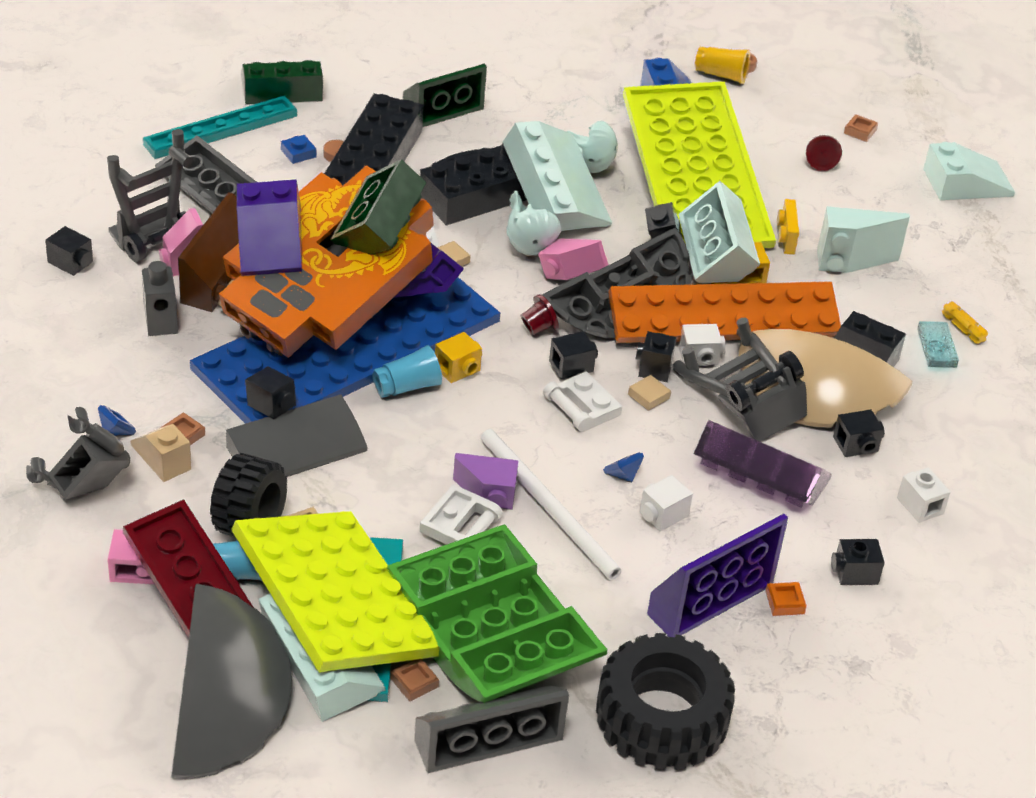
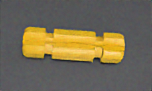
(965, 322)

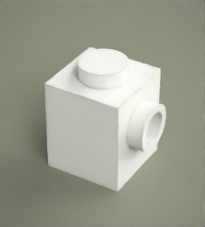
(705, 341)
(923, 494)
(665, 502)

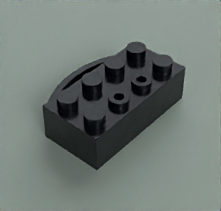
(470, 184)

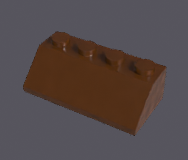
(202, 263)

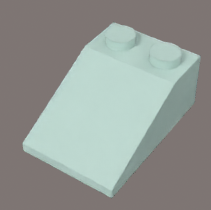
(964, 173)
(860, 239)

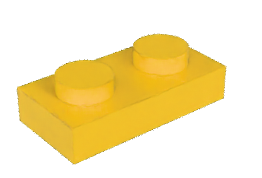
(789, 228)

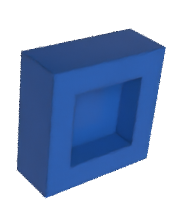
(298, 149)

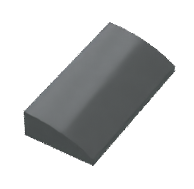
(209, 175)
(301, 436)

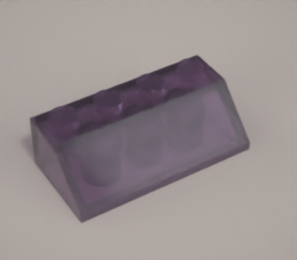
(761, 463)

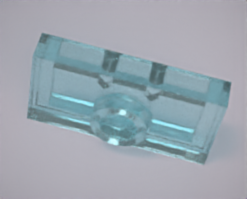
(938, 344)

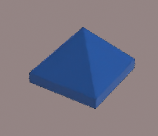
(115, 422)
(626, 467)

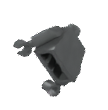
(87, 465)

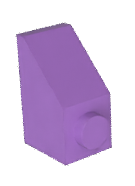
(487, 477)

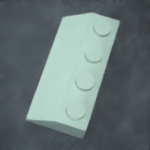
(718, 237)
(327, 691)

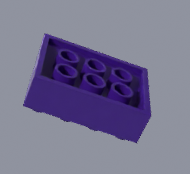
(718, 579)

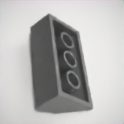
(491, 728)

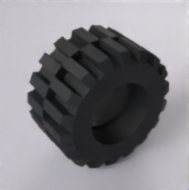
(247, 490)

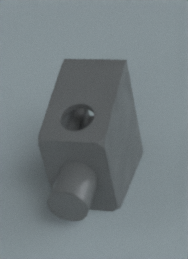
(158, 287)

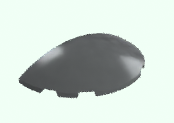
(586, 300)
(231, 685)

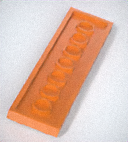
(765, 305)

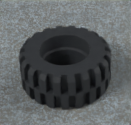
(657, 734)

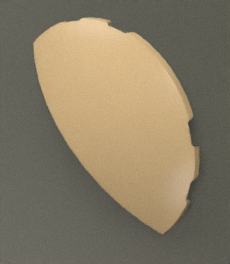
(835, 375)

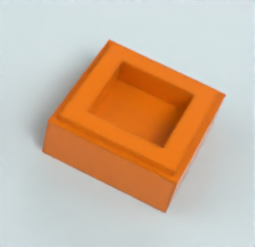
(785, 598)

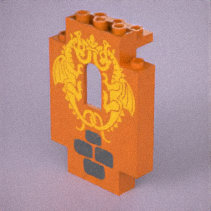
(331, 292)

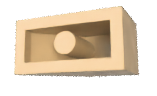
(164, 451)

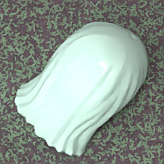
(599, 148)
(530, 228)

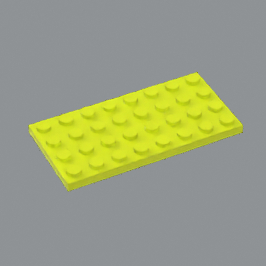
(690, 144)

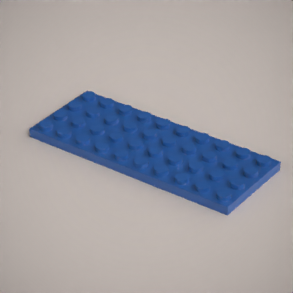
(323, 372)

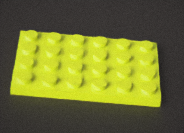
(335, 590)

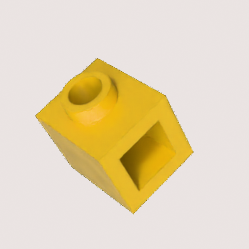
(458, 357)

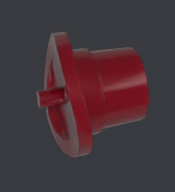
(823, 152)
(540, 316)

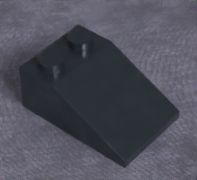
(872, 337)

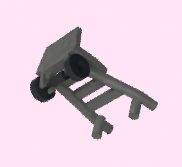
(137, 231)
(761, 413)

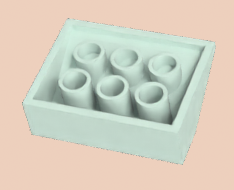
(555, 175)

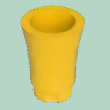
(723, 62)

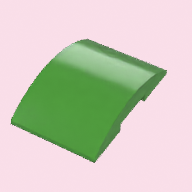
(494, 615)

